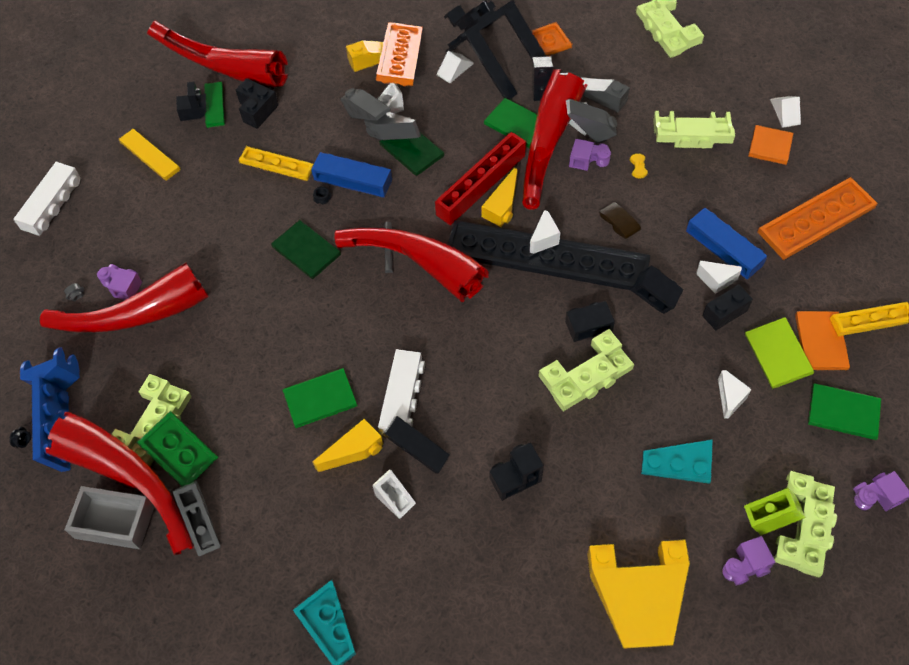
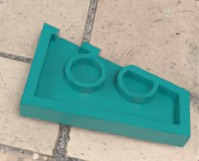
(680, 462)
(326, 624)

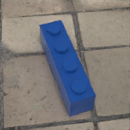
(352, 174)
(726, 242)

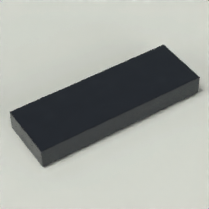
(416, 444)

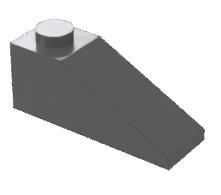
(606, 92)
(363, 105)
(592, 120)
(392, 127)
(197, 518)

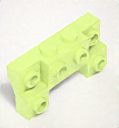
(666, 28)
(693, 131)
(590, 376)
(163, 400)
(814, 531)

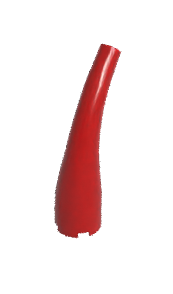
(260, 66)
(548, 129)
(447, 265)
(160, 300)
(101, 452)

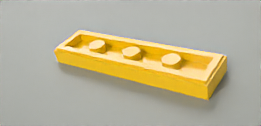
(149, 154)
(276, 163)
(870, 319)

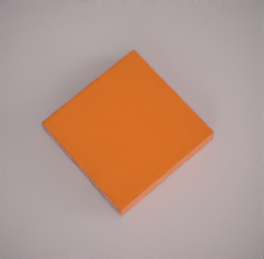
(552, 39)
(771, 144)

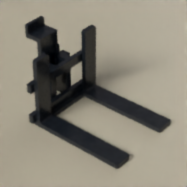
(482, 17)

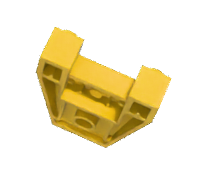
(641, 599)

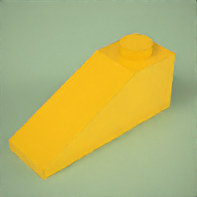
(364, 54)
(500, 204)
(352, 447)

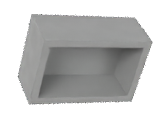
(110, 517)

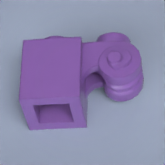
(586, 152)
(119, 281)
(887, 489)
(754, 559)

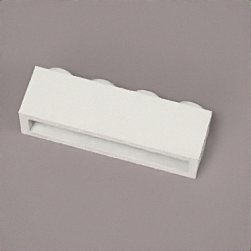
(47, 198)
(402, 388)

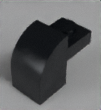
(191, 105)

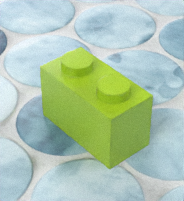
(774, 511)

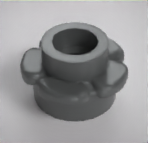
(74, 292)

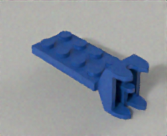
(49, 401)

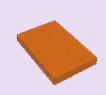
(820, 341)

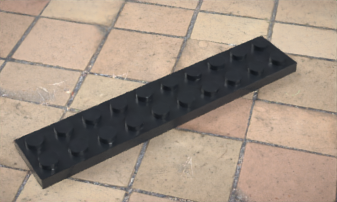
(566, 260)

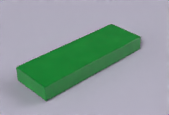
(214, 104)

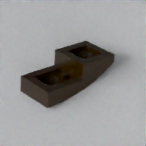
(620, 220)

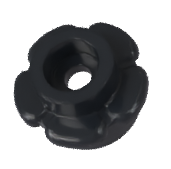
(321, 191)
(17, 437)

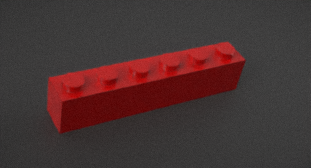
(480, 178)

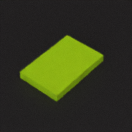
(779, 353)

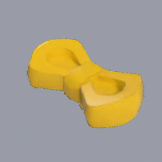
(638, 161)

